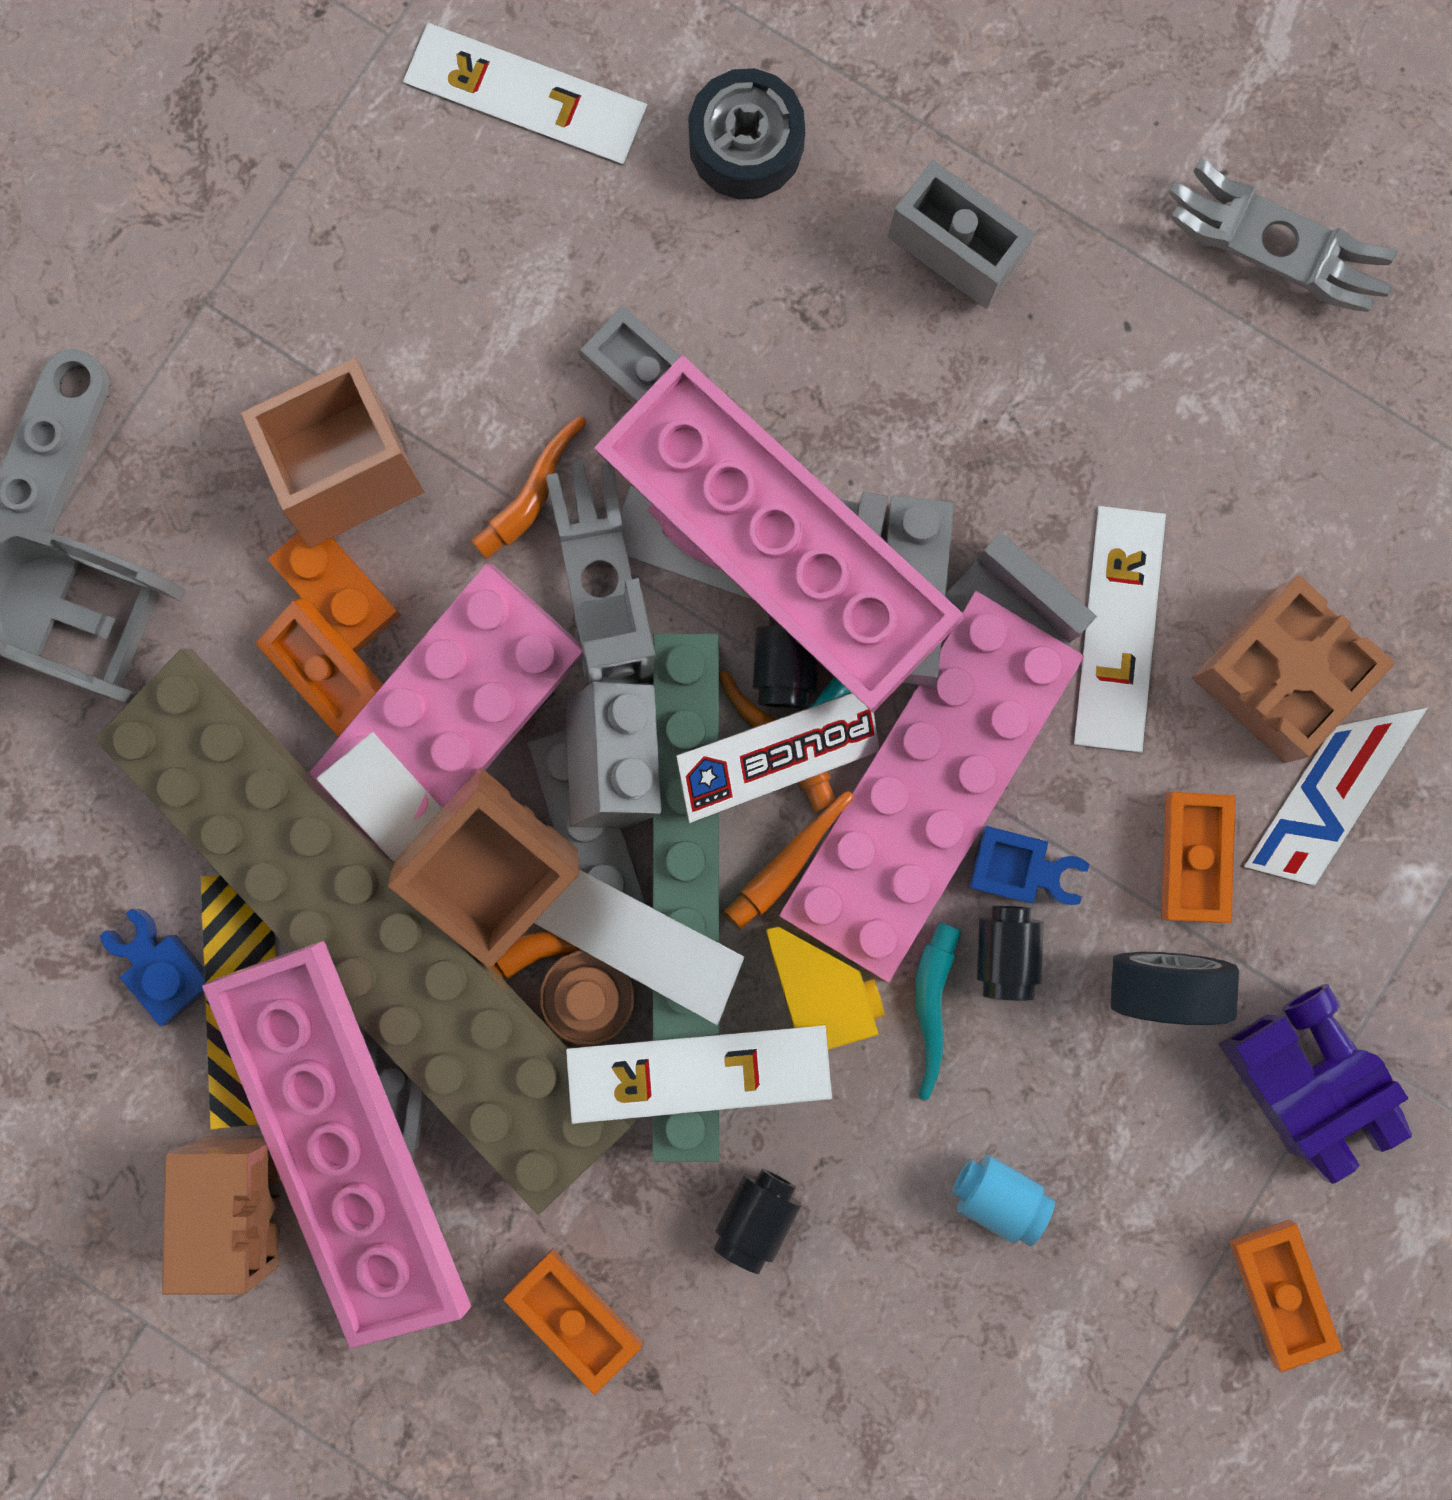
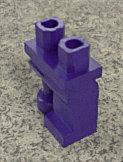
(1323, 1102)

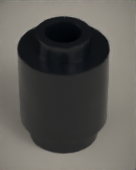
(782, 669)
(1010, 953)
(757, 1220)

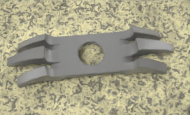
(1315, 250)
(591, 538)

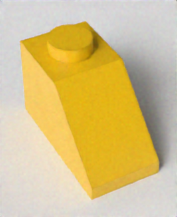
(824, 990)

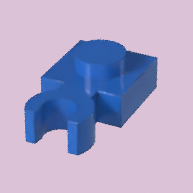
(1015, 867)
(163, 974)

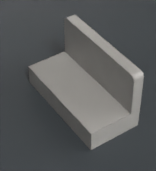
(1024, 588)

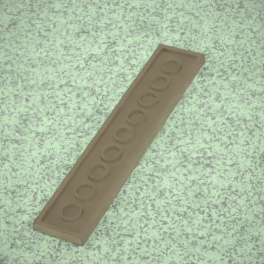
(325, 880)

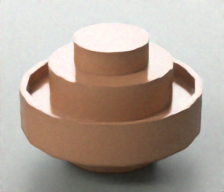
(586, 999)

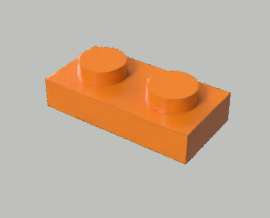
(335, 589)
(319, 664)
(1198, 857)
(1285, 1295)
(573, 1321)

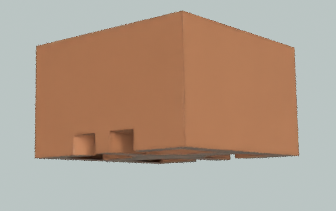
(331, 453)
(1293, 671)
(484, 868)
(219, 1217)

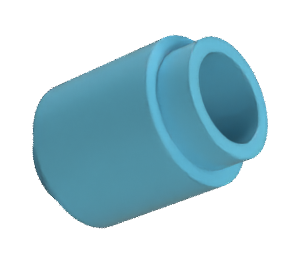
(1003, 1200)

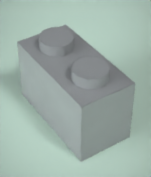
(959, 234)
(612, 755)

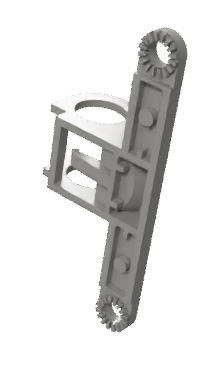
(41, 564)

